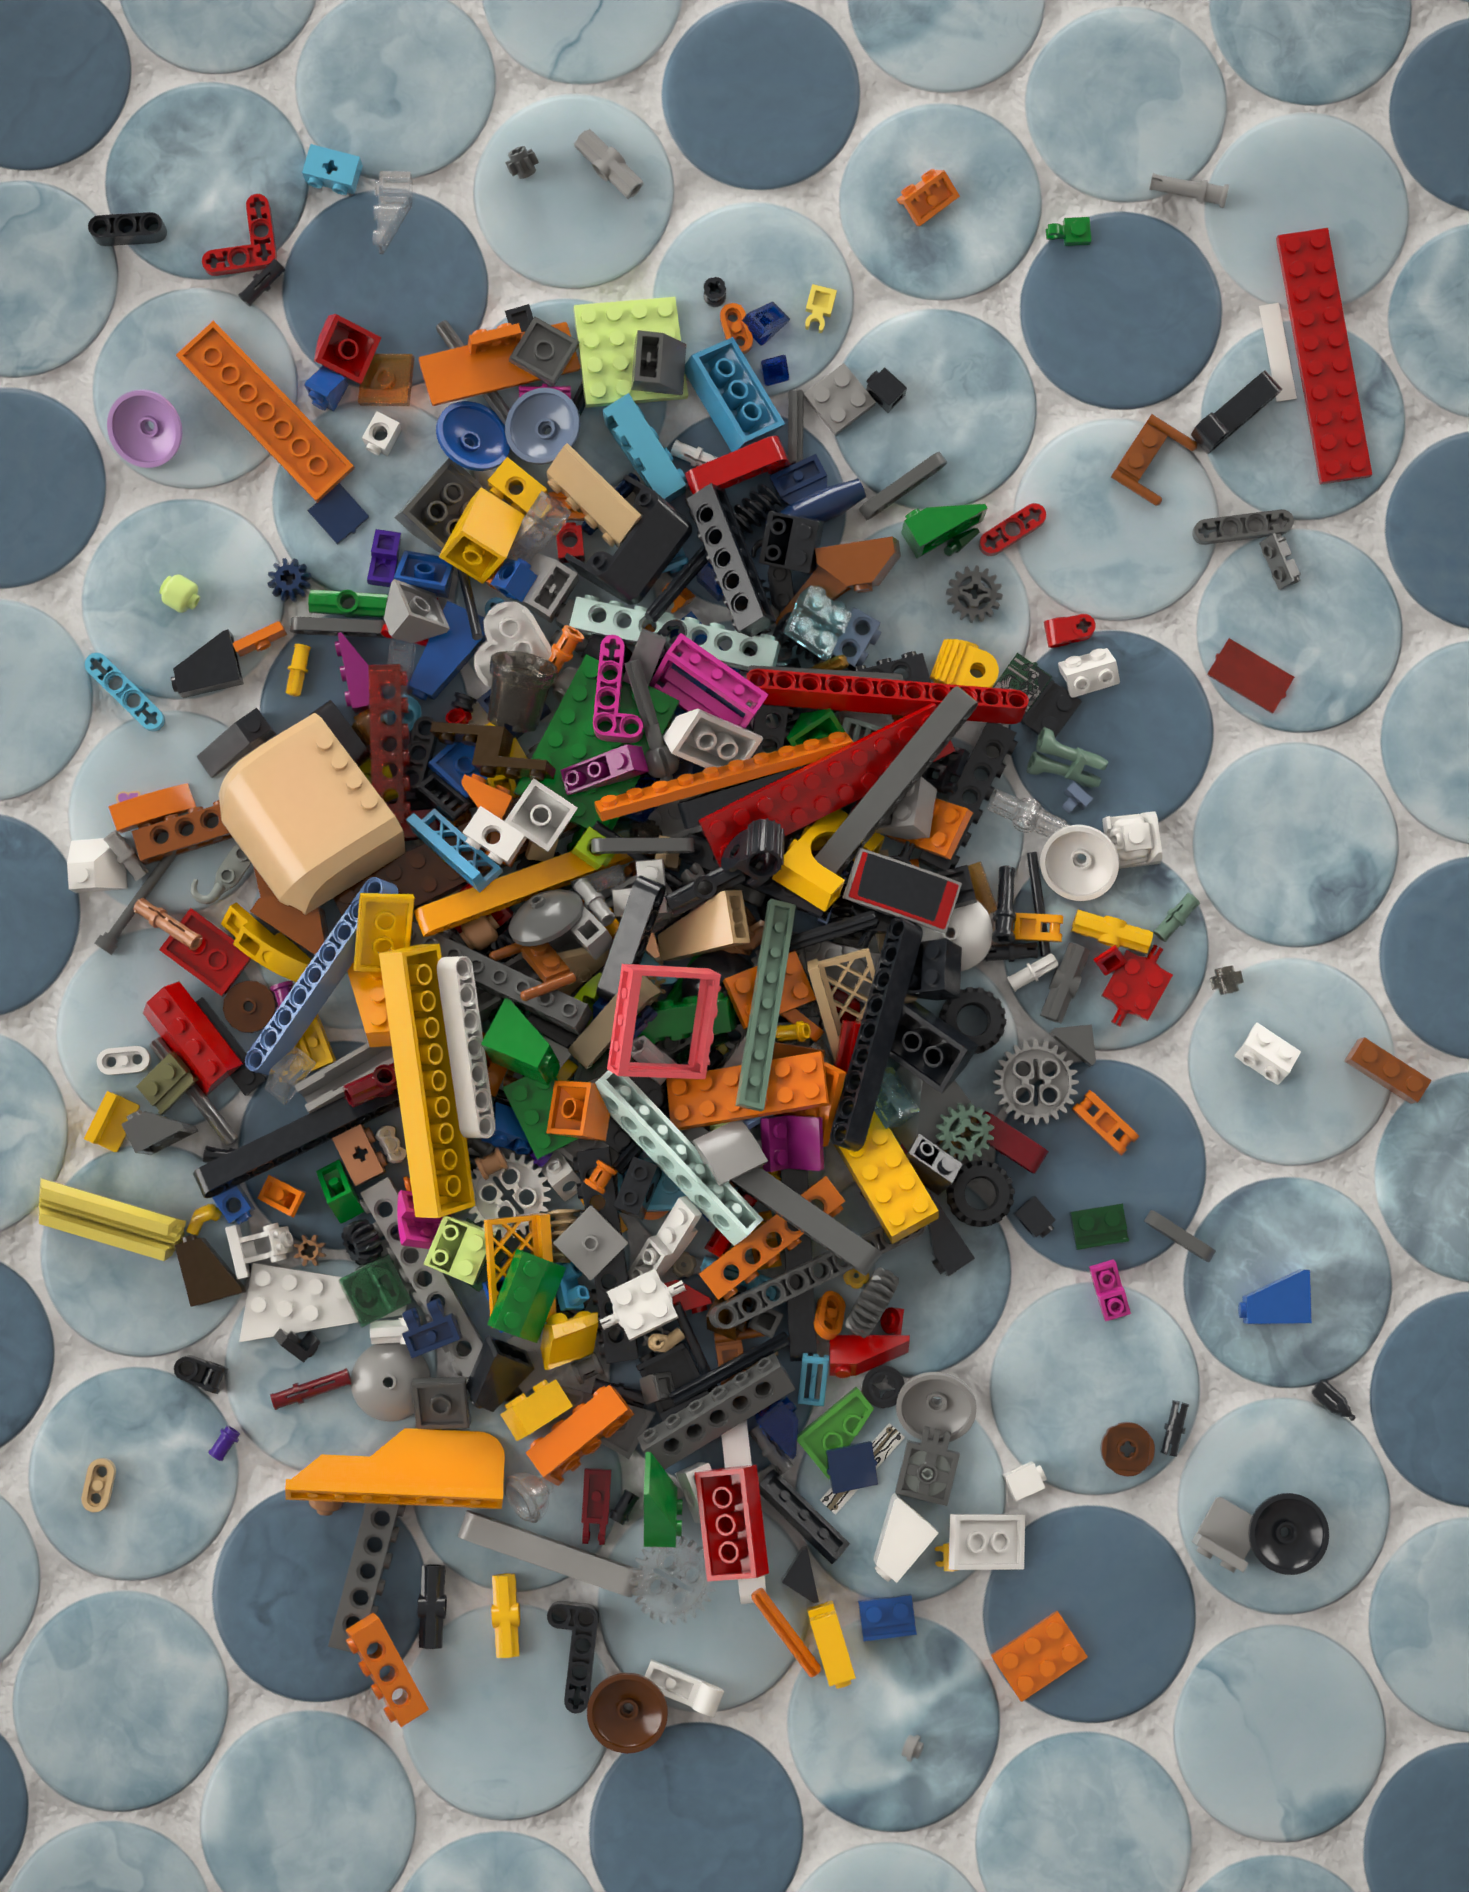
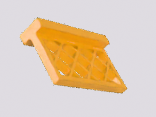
(539, 1245)

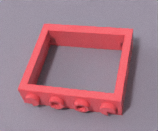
(626, 1014)

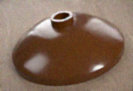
(627, 1729)

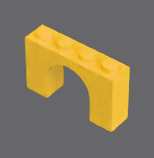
(808, 877)
(831, 1644)

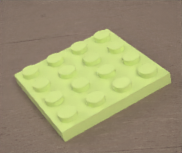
(607, 346)

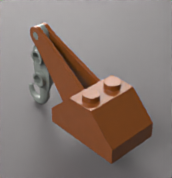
(306, 930)

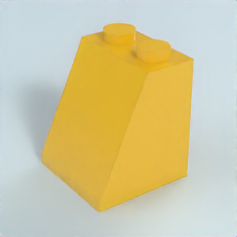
(482, 536)

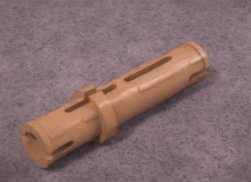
(160, 919)

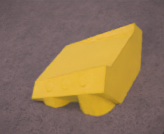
(568, 1338)

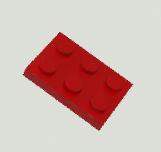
(214, 961)

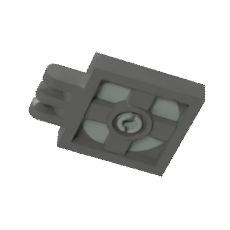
(928, 1468)

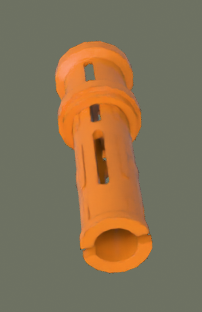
(565, 646)

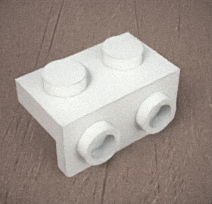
(1089, 672)
(1267, 1054)

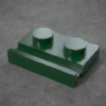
(1099, 1226)

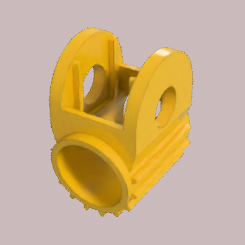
(956, 661)

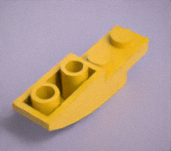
(258, 943)

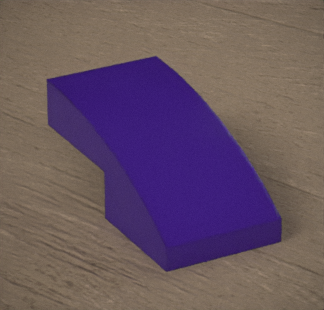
(384, 557)

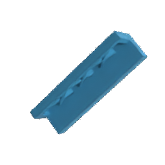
(452, 854)

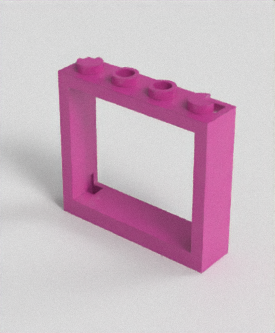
(712, 674)

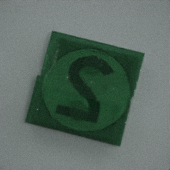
(375, 1291)

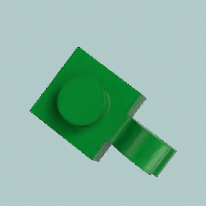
(1074, 231)

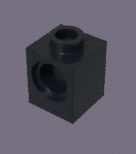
(885, 389)
(1035, 1217)

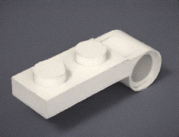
(685, 1688)

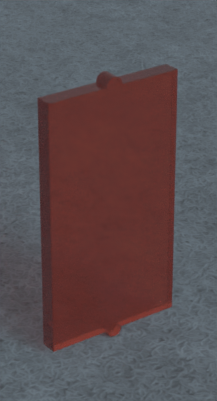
(1250, 675)

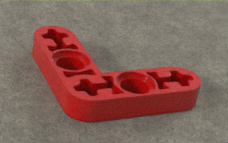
(252, 251)

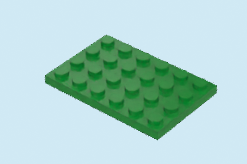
(572, 738)

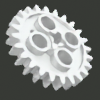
(527, 1180)

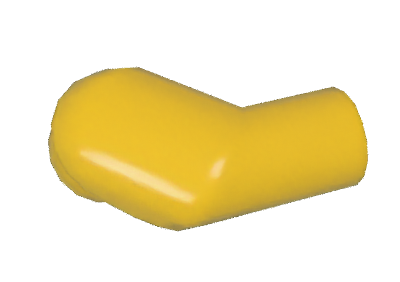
(202, 1215)

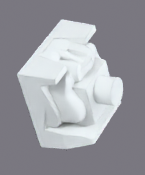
(1135, 838)

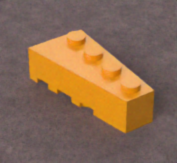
(371, 1003)

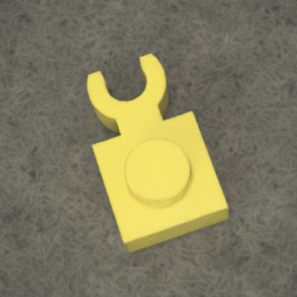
(819, 304)

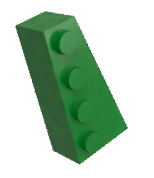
(678, 1019)

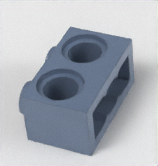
(857, 641)

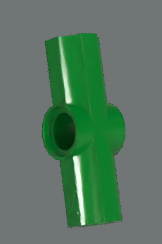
(331, 603)

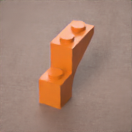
(495, 800)

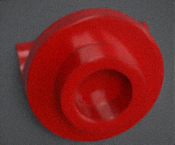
(892, 1320)

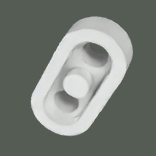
(124, 1060)

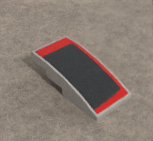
(902, 890)

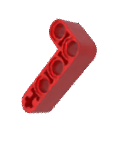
(740, 465)

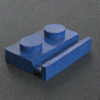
(887, 1617)

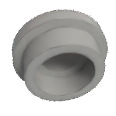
(912, 1747)

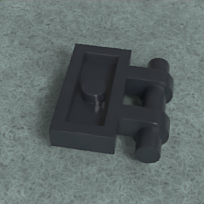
(947, 766)

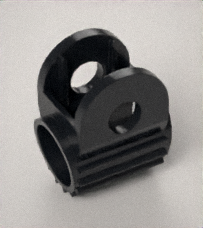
(760, 838)

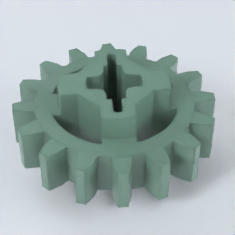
(954, 1132)

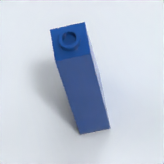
(445, 654)

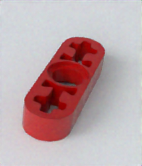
(993, 534)

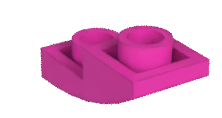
(1109, 1290)

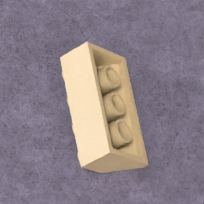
(592, 496)

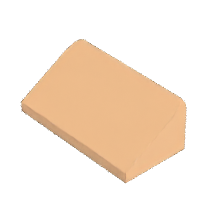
(653, 949)

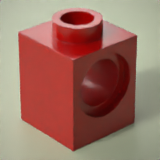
(570, 529)

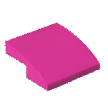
(414, 1230)

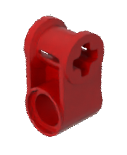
(1064, 630)

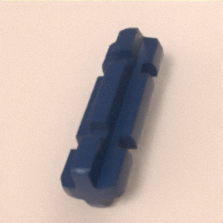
(647, 1015)

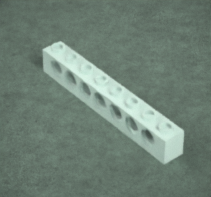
(589, 606)
(677, 1157)

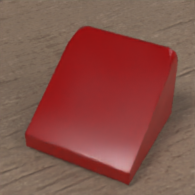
(1110, 960)

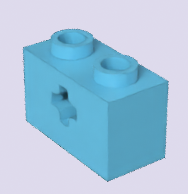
(324, 160)

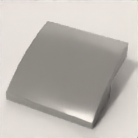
(730, 1151)

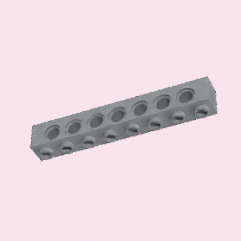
(387, 1192)

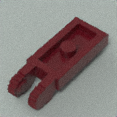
(596, 1502)

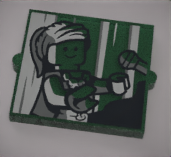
(1024, 676)

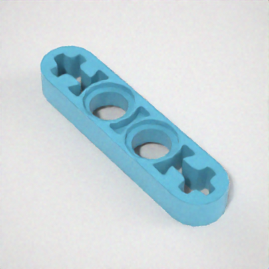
(123, 693)

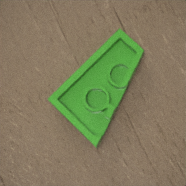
(835, 1427)

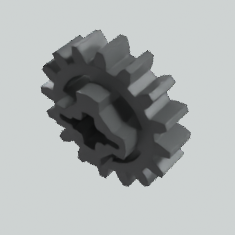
(984, 594)

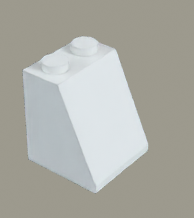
(902, 1539)

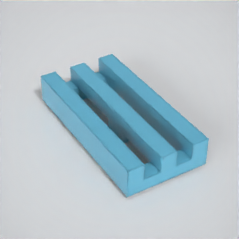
(815, 1360)

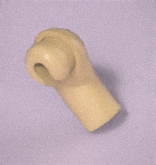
(663, 1342)

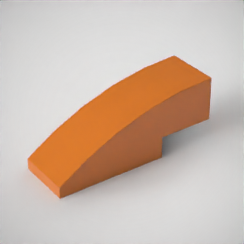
(151, 807)

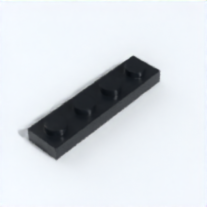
(243, 1078)
(802, 1516)

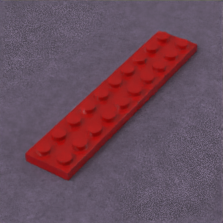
(1324, 356)
(818, 786)

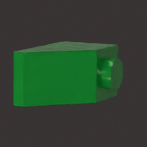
(339, 1191)

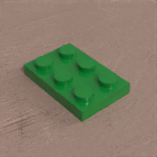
(532, 1107)

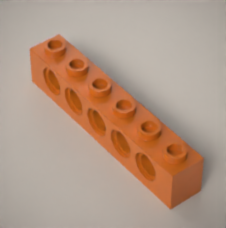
(713, 1274)

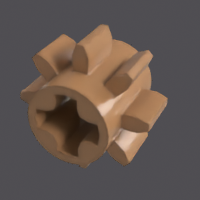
(316, 1254)

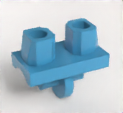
(570, 1294)

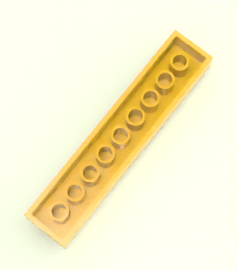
(424, 1082)

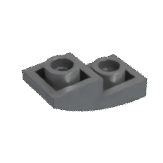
(648, 651)

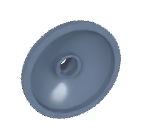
(533, 416)

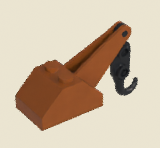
(840, 569)

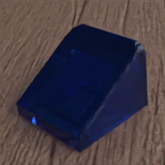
(774, 370)

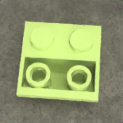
(458, 1249)

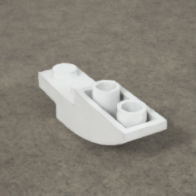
(670, 1242)

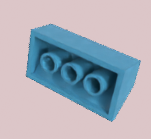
(732, 394)

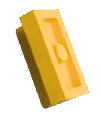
(106, 1125)

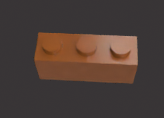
(1387, 1070)

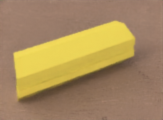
(108, 1220)

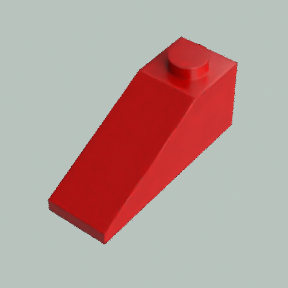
(855, 1355)

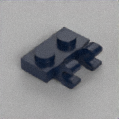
(433, 1334)

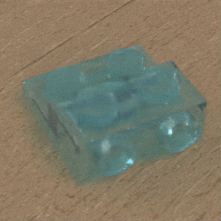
(817, 621)

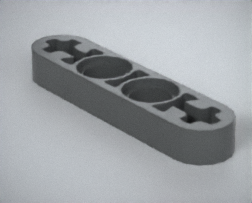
(903, 485)
(1242, 524)
(333, 626)
(642, 845)

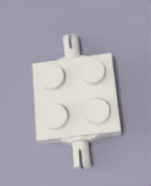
(642, 1304)

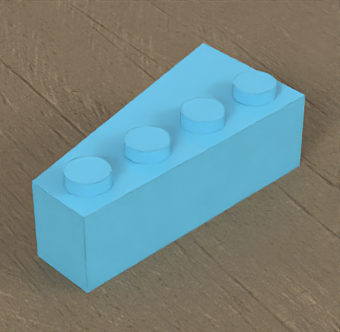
(643, 448)

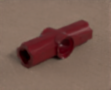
(370, 1087)

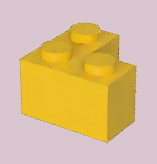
(530, 1413)

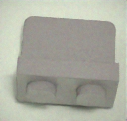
(1225, 1535)

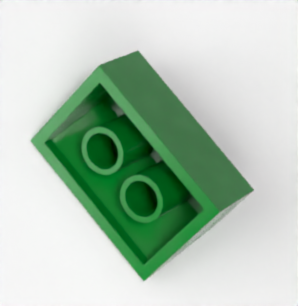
(526, 1296)

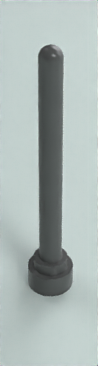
(109, 940)

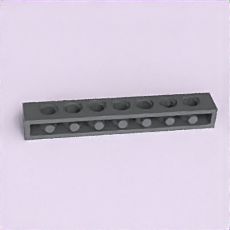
(509, 983)

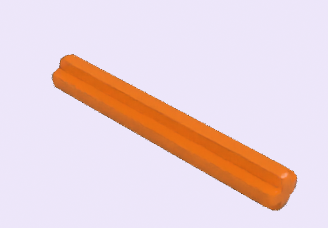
(786, 1632)

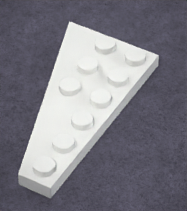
(294, 1302)

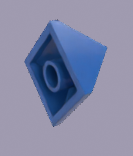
(425, 572)

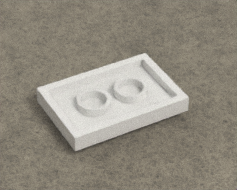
(986, 1541)

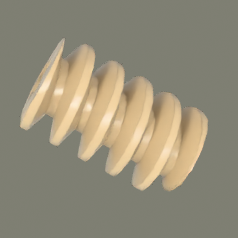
(562, 1221)

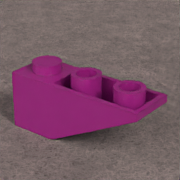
(355, 673)
(605, 769)

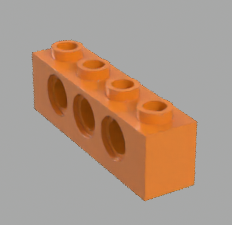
(411, 1702)

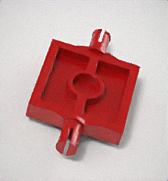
(1137, 986)

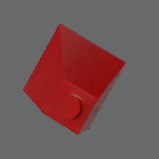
(346, 348)

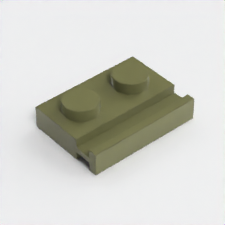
(167, 1082)

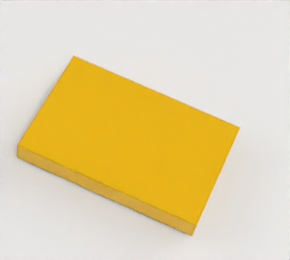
(382, 926)

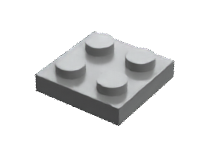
(839, 399)

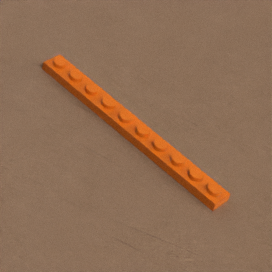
(720, 777)

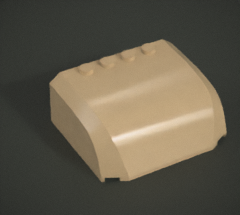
(308, 816)

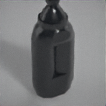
(1332, 1399)

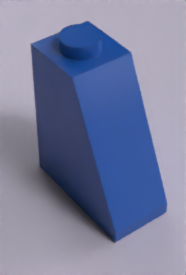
(1280, 1301)

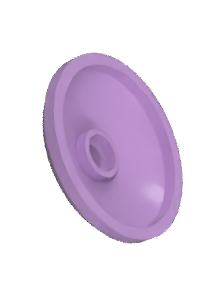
(131, 433)

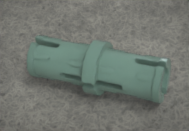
(1176, 917)

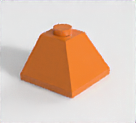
(578, 1111)

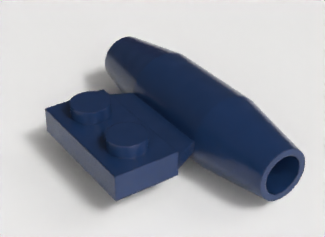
(806, 491)

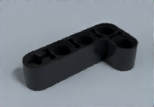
(1236, 412)
(577, 1657)

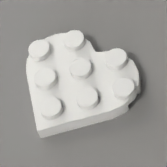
(509, 628)

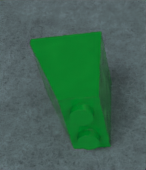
(519, 1046)

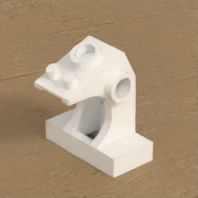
(244, 1248)

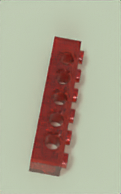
(379, 678)

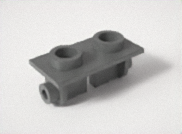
(1275, 550)

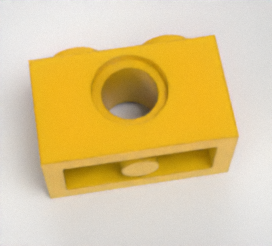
(509, 475)

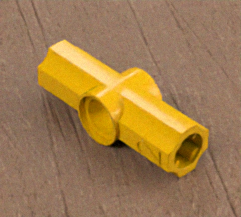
(1112, 931)
(505, 1615)

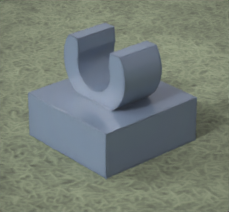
(1076, 796)

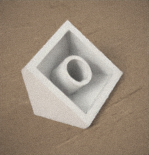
(541, 815)

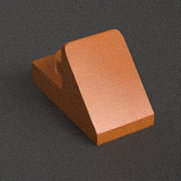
(281, 1196)

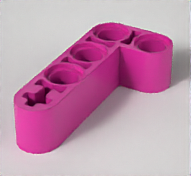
(613, 688)

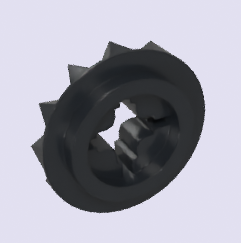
(873, 1394)

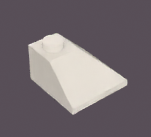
(94, 867)

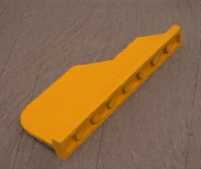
(411, 1469)

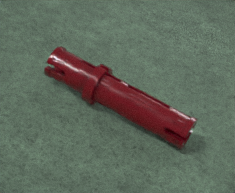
(280, 1398)

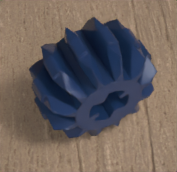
(280, 576)

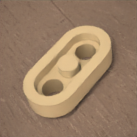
(98, 1484)

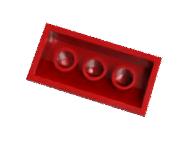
(191, 1036)
(732, 1523)

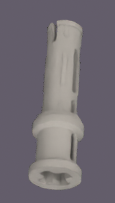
(1201, 191)

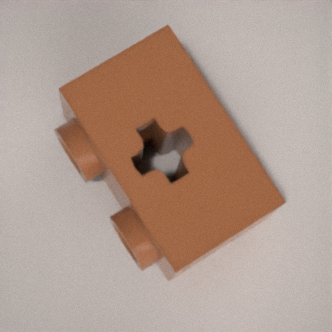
(348, 1145)

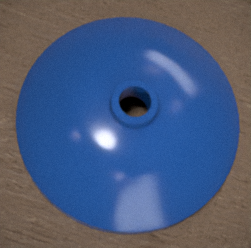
(479, 428)

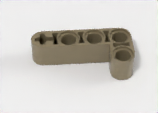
(597, 1036)

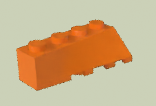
(579, 1434)

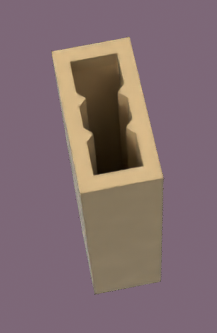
(709, 928)

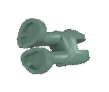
(1047, 744)

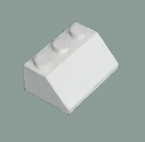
(709, 739)

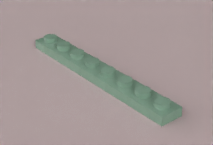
(765, 1005)

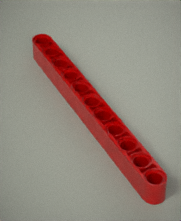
(881, 695)

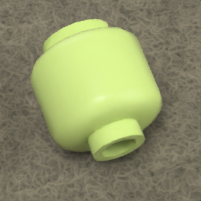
(179, 593)

